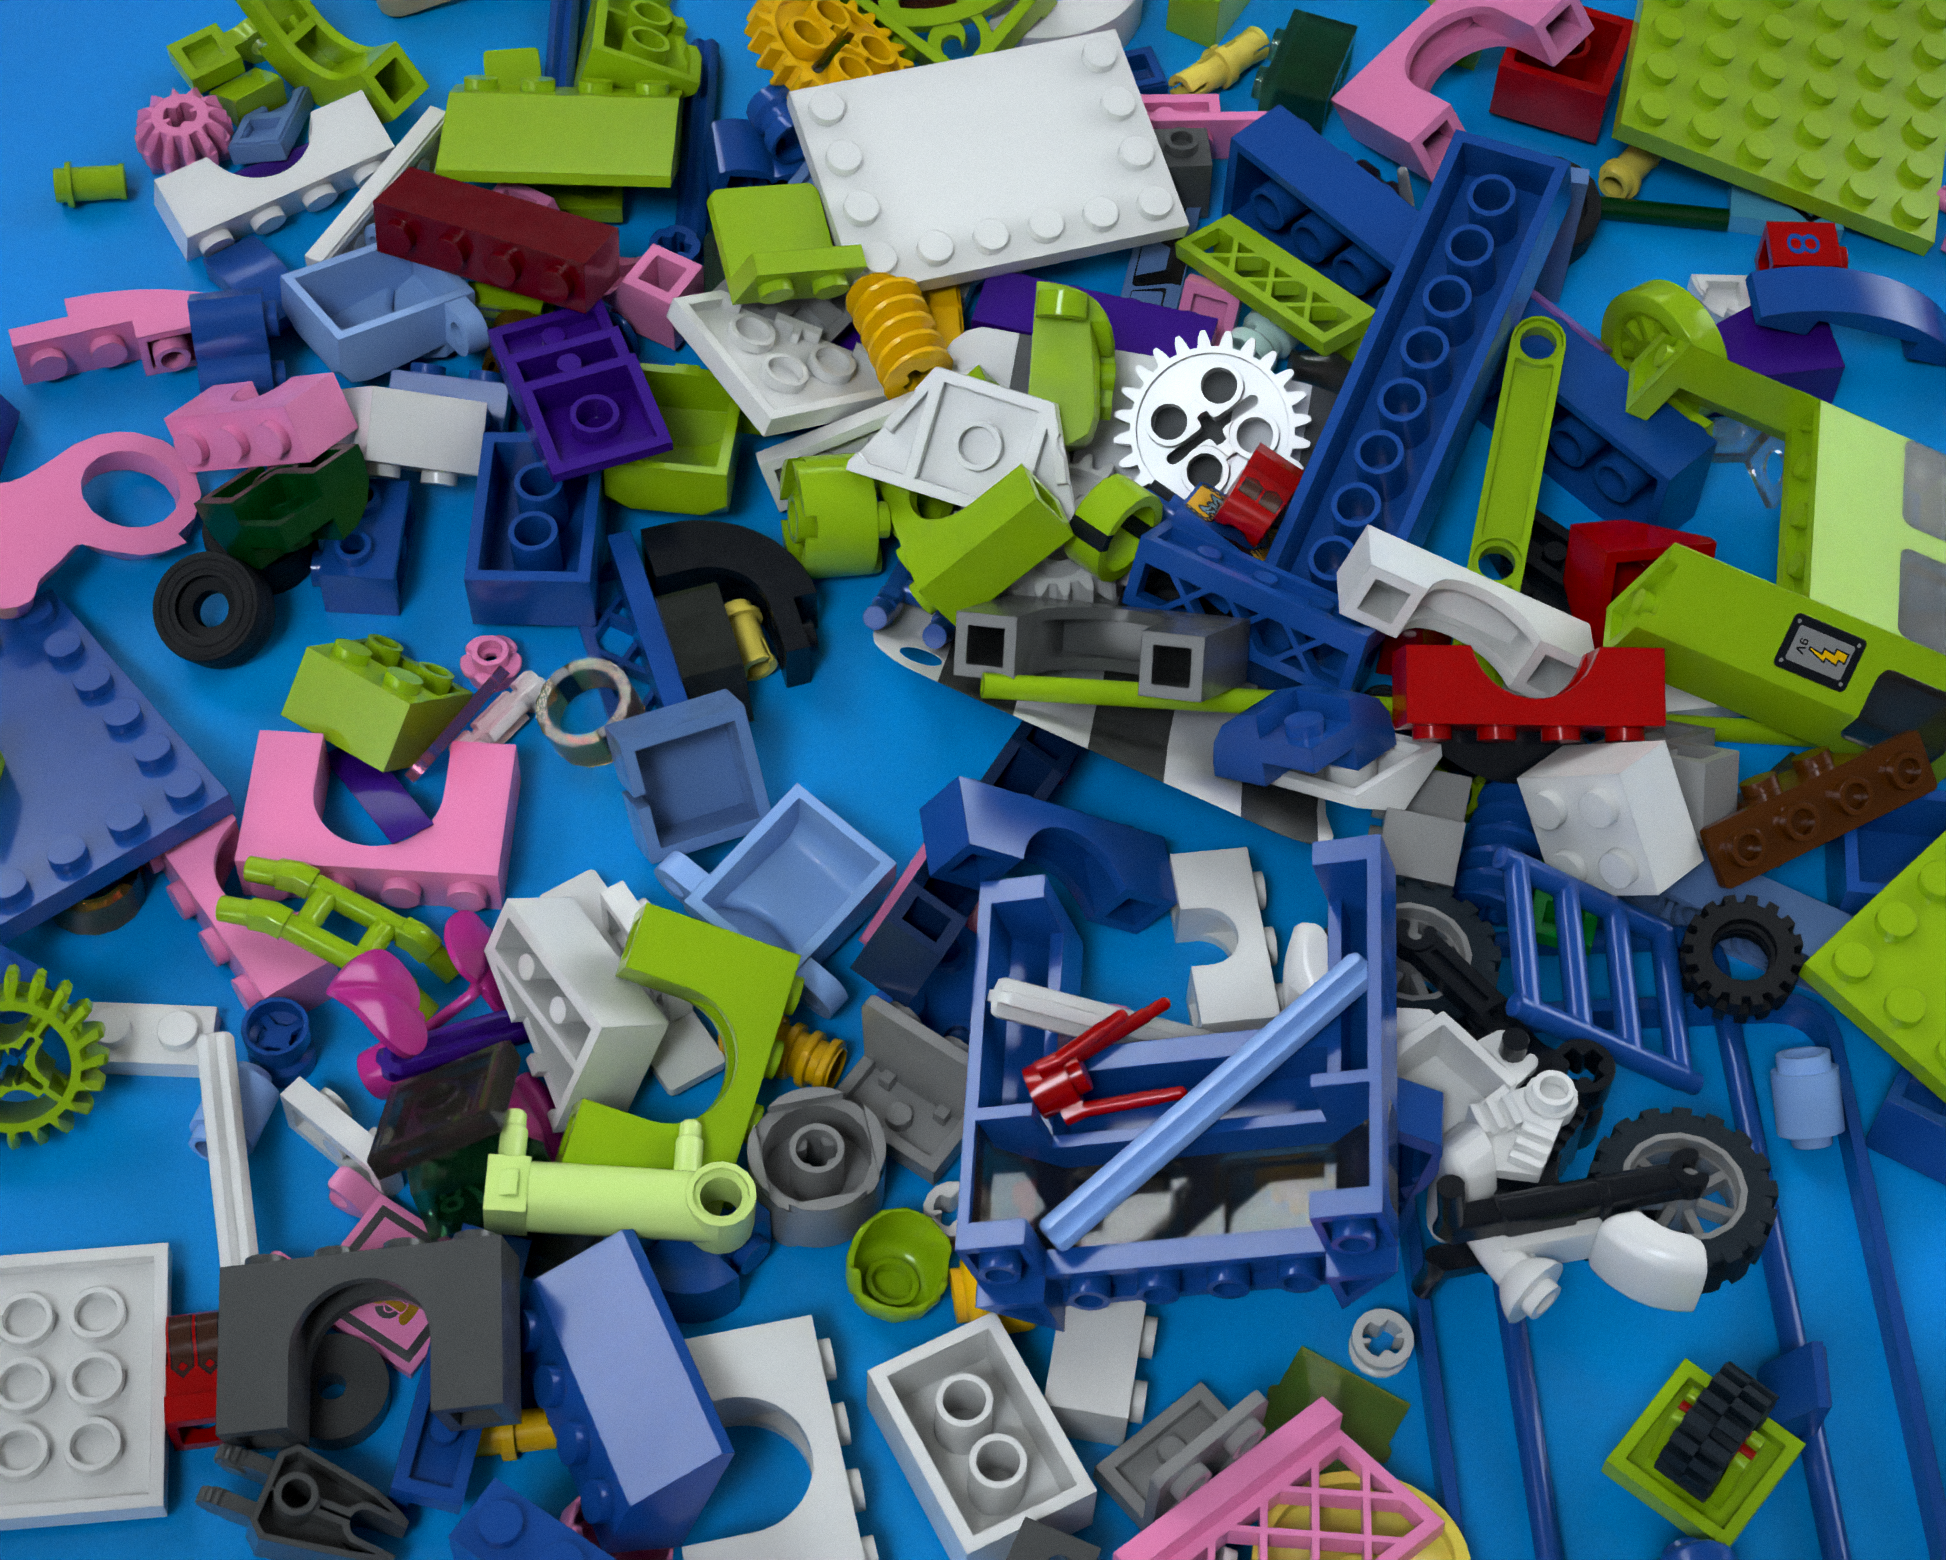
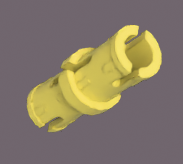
(1222, 64)

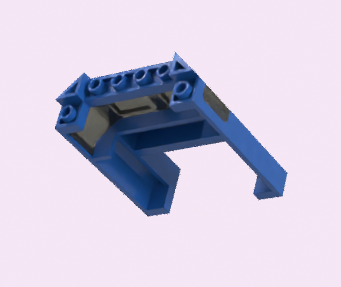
(1269, 1197)

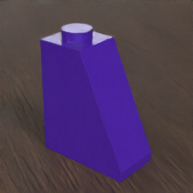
(1797, 360)

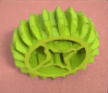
(38, 1072)

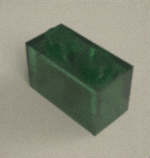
(1306, 67)

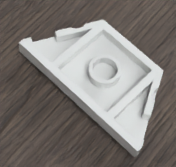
(964, 438)

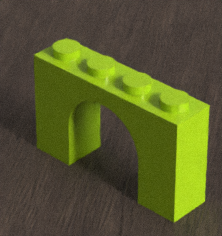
(980, 548)
(744, 994)

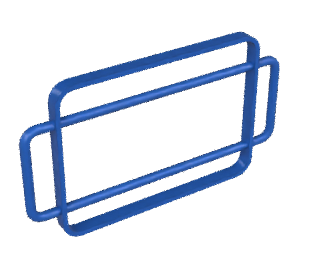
(1782, 1291)

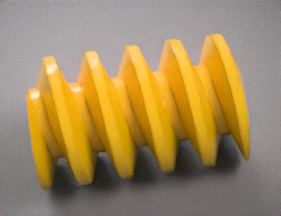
(896, 331)

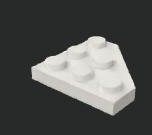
(776, 367)

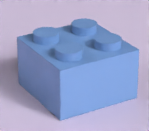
(688, 774)

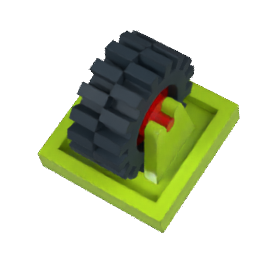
(1705, 1452)

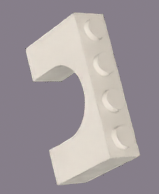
(777, 1382)

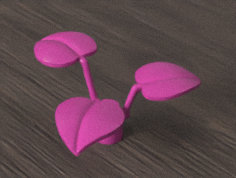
(388, 1003)

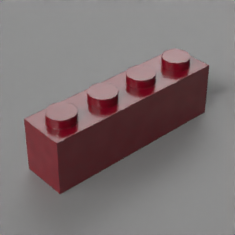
(497, 239)

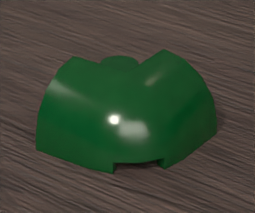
(288, 506)

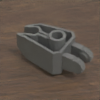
(302, 1507)

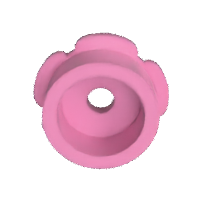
(479, 670)

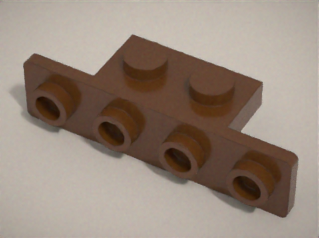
(1814, 804)

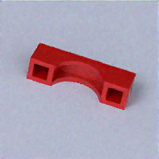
(1448, 691)

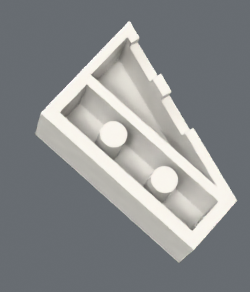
(583, 1022)

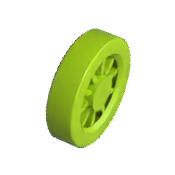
(1656, 307)

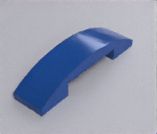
(1803, 295)

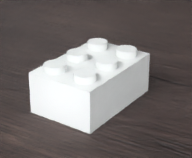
(978, 1441)

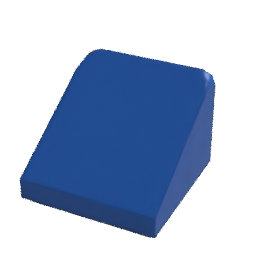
(1802, 1388)

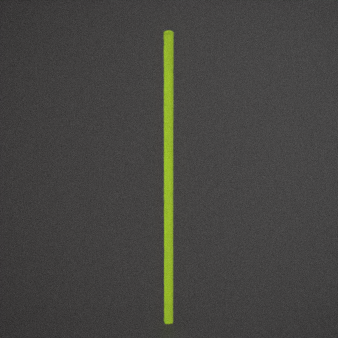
(1239, 699)

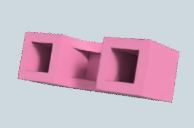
(240, 429)

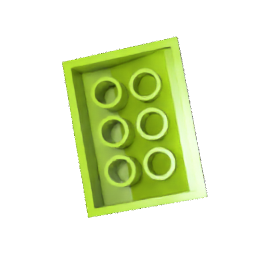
(562, 132)

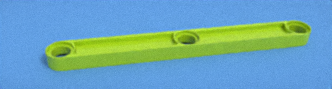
(1516, 465)

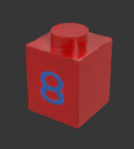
(1800, 245)

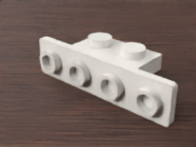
(687, 1049)

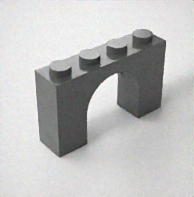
(1171, 651)
(283, 1307)

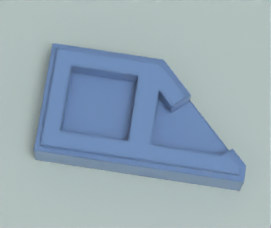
(271, 135)

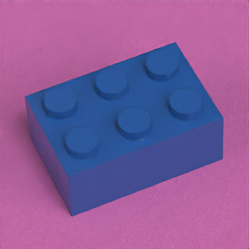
(532, 540)

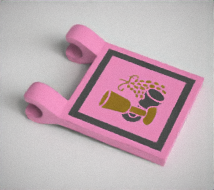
(391, 1327)

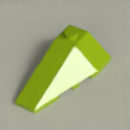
(636, 43)

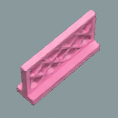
(1274, 1475)

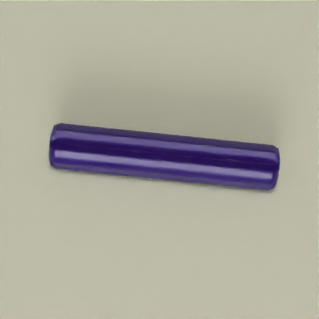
(452, 1043)

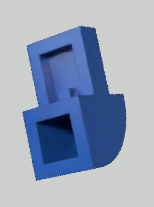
(706, 1284)

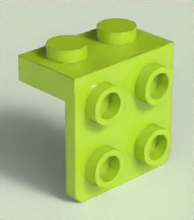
(779, 245)

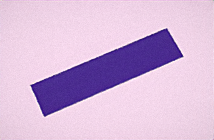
(380, 796)

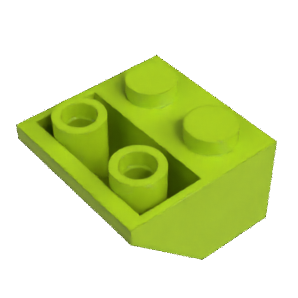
(373, 700)

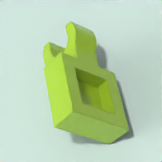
(214, 56)

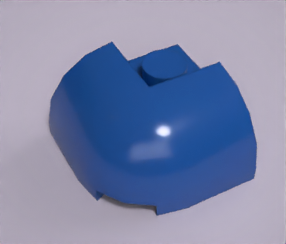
(1303, 732)

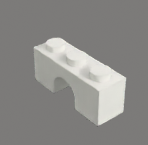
(1222, 906)

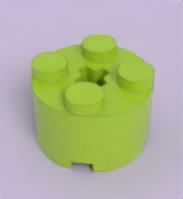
(832, 517)

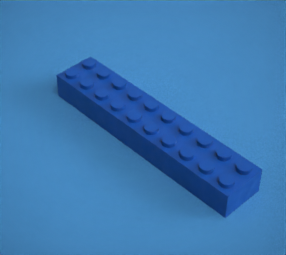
(1352, 231)
(1421, 368)

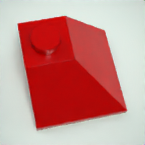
(1609, 557)

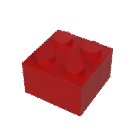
(1575, 92)

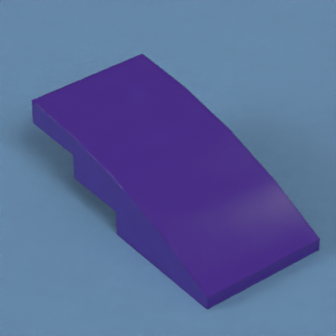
(578, 391)

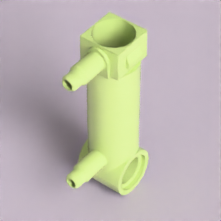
(607, 1199)

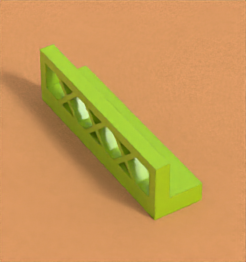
(1278, 286)

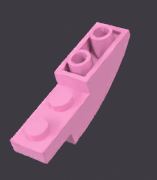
(107, 332)

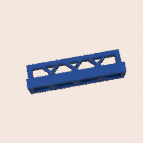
(1257, 587)
(641, 623)
(432, 1460)

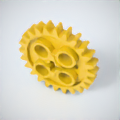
(803, 33)

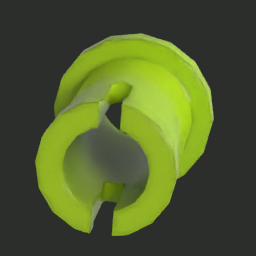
(89, 183)

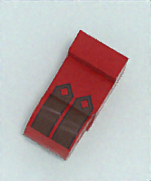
(1259, 494)
(191, 1379)

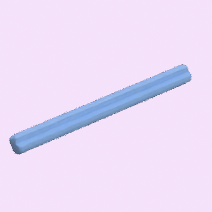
(1206, 1103)

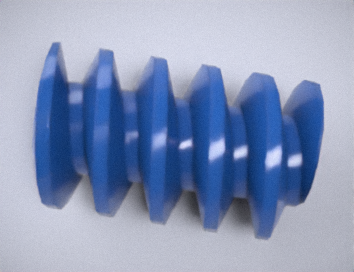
(1496, 822)

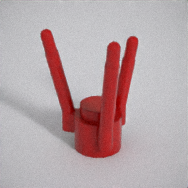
(1062, 1077)

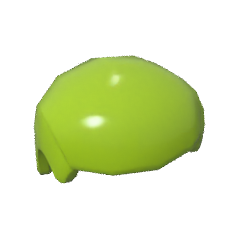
(898, 1265)

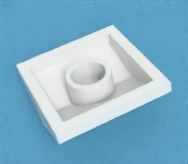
(1383, 783)

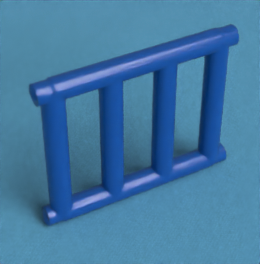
(1618, 920)

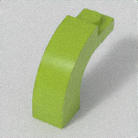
(332, 66)

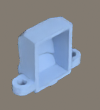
(380, 311)
(792, 884)

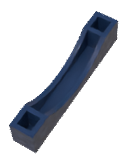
(934, 911)

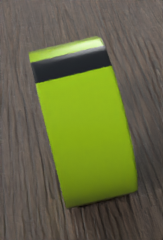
(1110, 526)

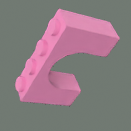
(1391, 98)
(450, 864)

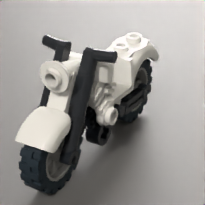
(1518, 1126)

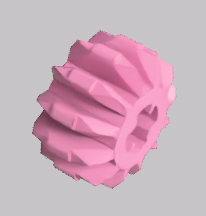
(182, 131)

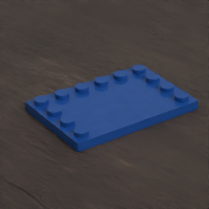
(87, 771)

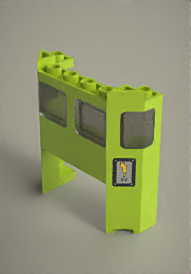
(1858, 607)

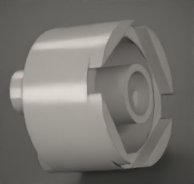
(817, 1166)

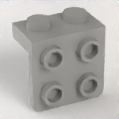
(912, 1086)
(1180, 1452)

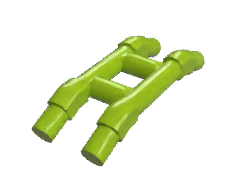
(323, 897)

